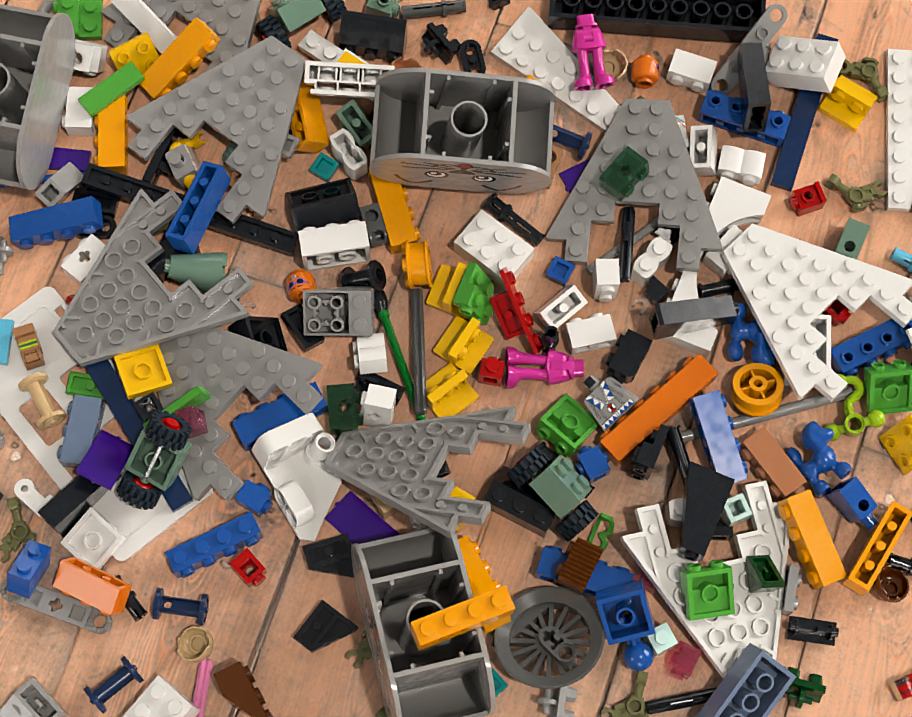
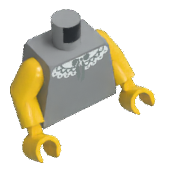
(184, 160)

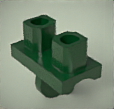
(805, 691)

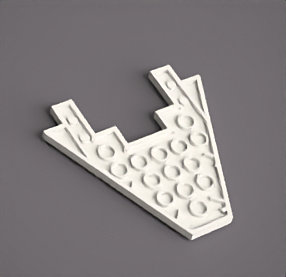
(793, 284)
(755, 615)

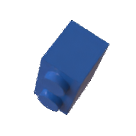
(28, 569)

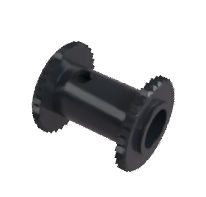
(372, 276)

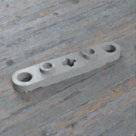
(762, 32)
(71, 611)

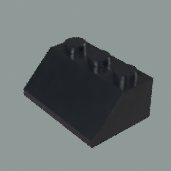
(373, 35)
(323, 204)
(261, 329)
(519, 504)

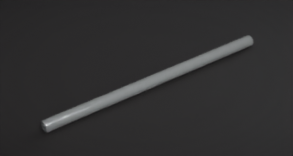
(783, 410)

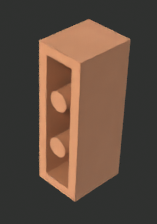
(772, 464)

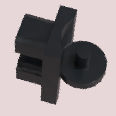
(438, 44)

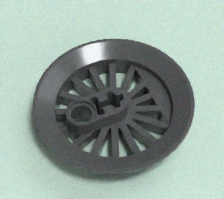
(531, 608)

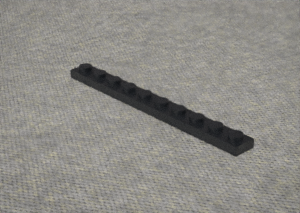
(244, 228)

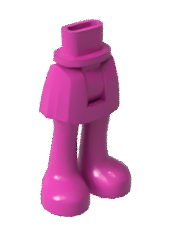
(587, 40)
(558, 367)

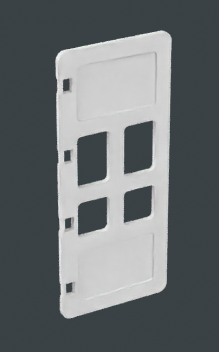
(135, 524)

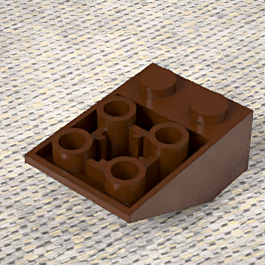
(238, 690)

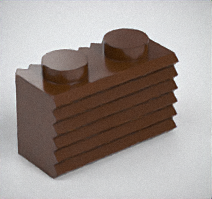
(579, 565)

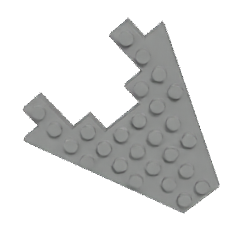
(229, 19)
(245, 101)
(671, 184)
(128, 306)
(226, 367)
(403, 463)

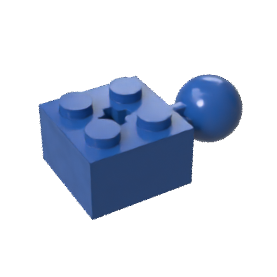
(630, 627)

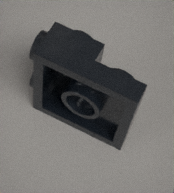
(646, 456)

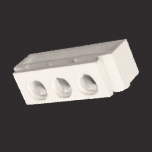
(92, 57)
(343, 74)

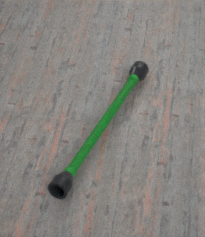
(381, 309)

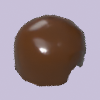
(891, 585)

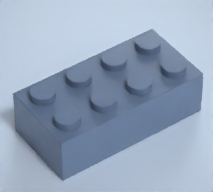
(749, 687)

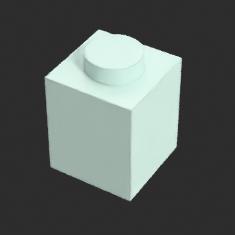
(736, 510)
(662, 640)

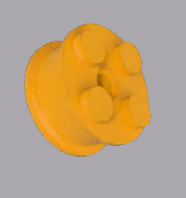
(417, 264)
(757, 389)

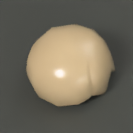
(615, 63)
(195, 644)

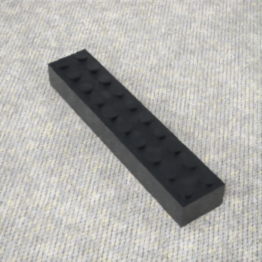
(663, 18)

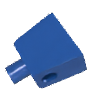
(854, 502)

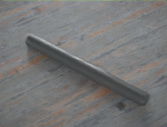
(418, 345)

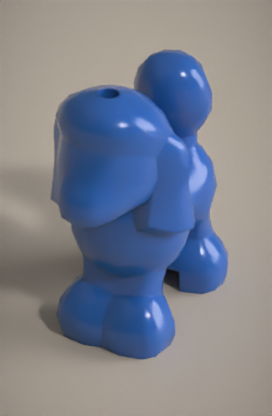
(750, 331)
(823, 458)

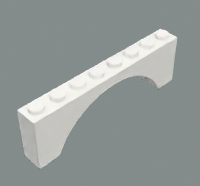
(731, 205)

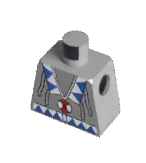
(608, 400)

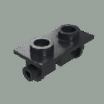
(373, 378)
(812, 630)

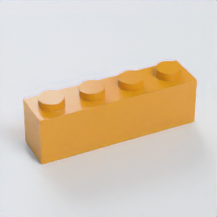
(180, 58)
(309, 122)
(113, 136)
(395, 212)
(811, 539)
(877, 548)
(479, 576)
(462, 617)

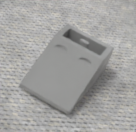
(339, 311)
(32, 701)

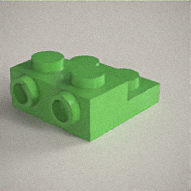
(85, 16)
(474, 294)
(888, 387)
(566, 425)
(707, 590)

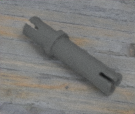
(433, 9)

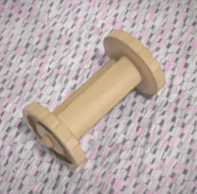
(35, 385)

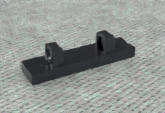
(158, 163)

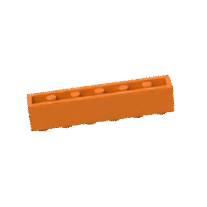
(658, 409)

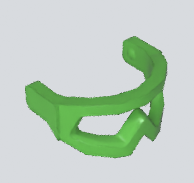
(603, 517)

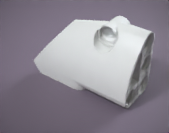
(297, 472)

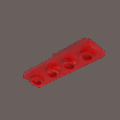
(512, 314)

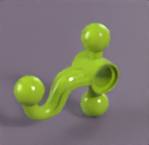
(874, 418)

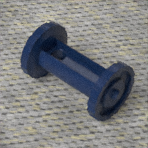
(573, 140)
(181, 606)
(113, 684)

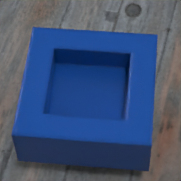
(560, 271)

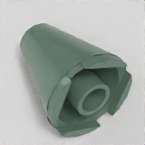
(202, 269)

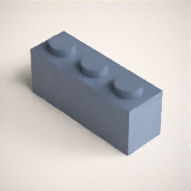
(81, 430)

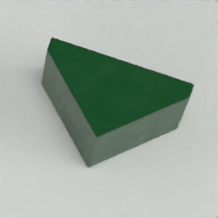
(763, 574)

